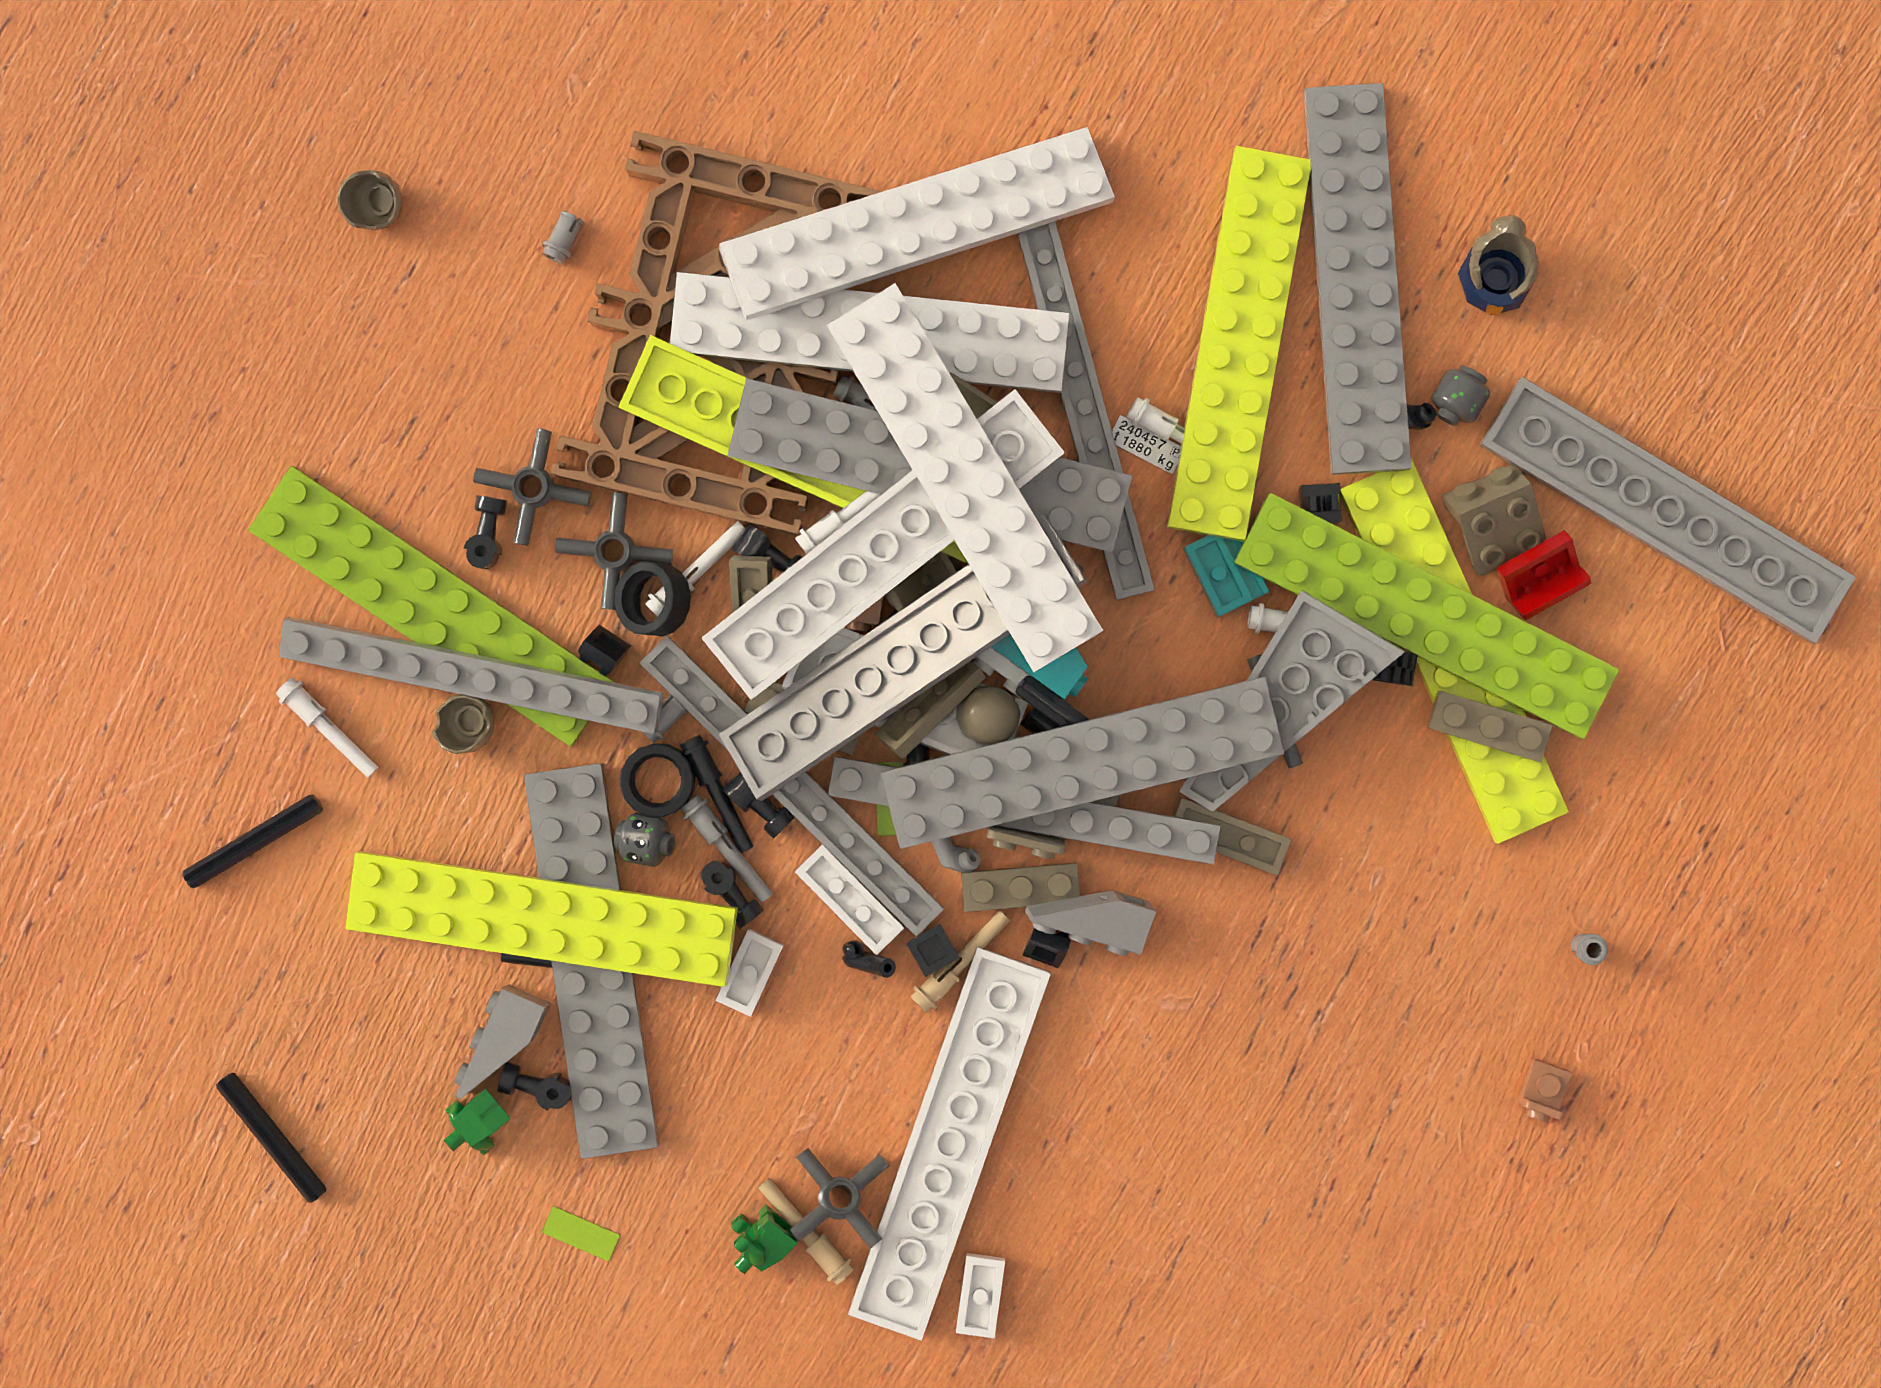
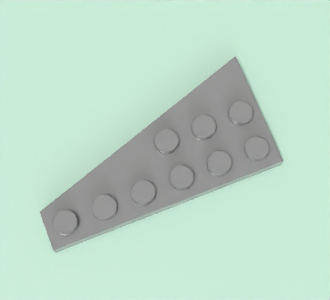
(1310, 671)

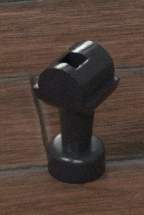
(758, 544)
(483, 548)
(742, 796)
(720, 881)
(550, 1092)

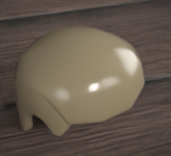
(369, 200)
(988, 715)
(463, 724)

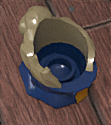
(1500, 267)

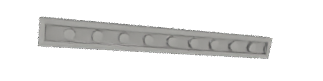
(1084, 399)
(471, 675)
(801, 796)
(1083, 822)

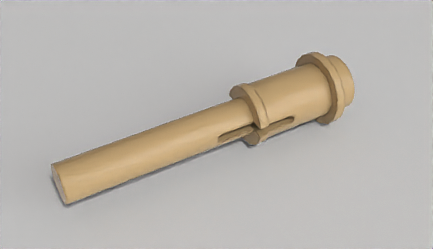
(943, 979)
(818, 1246)

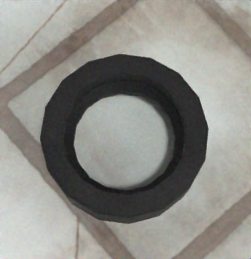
(629, 593)
(629, 789)

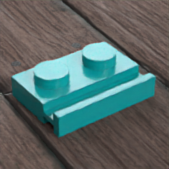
(1222, 581)

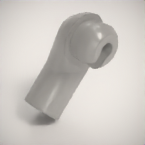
(956, 857)

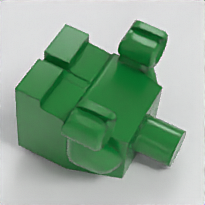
(475, 1122)
(763, 1241)

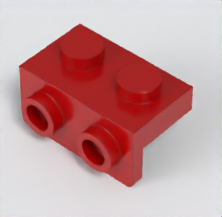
(1543, 576)

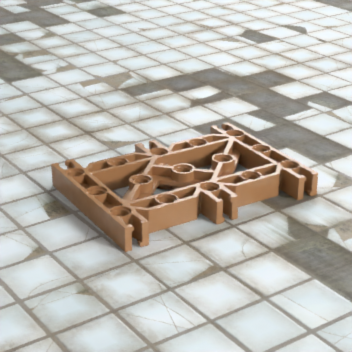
(639, 446)

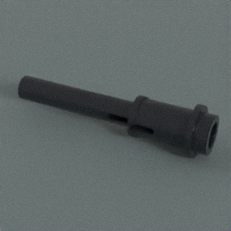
(708, 775)

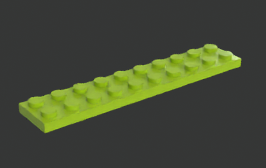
(407, 586)
(1427, 616)

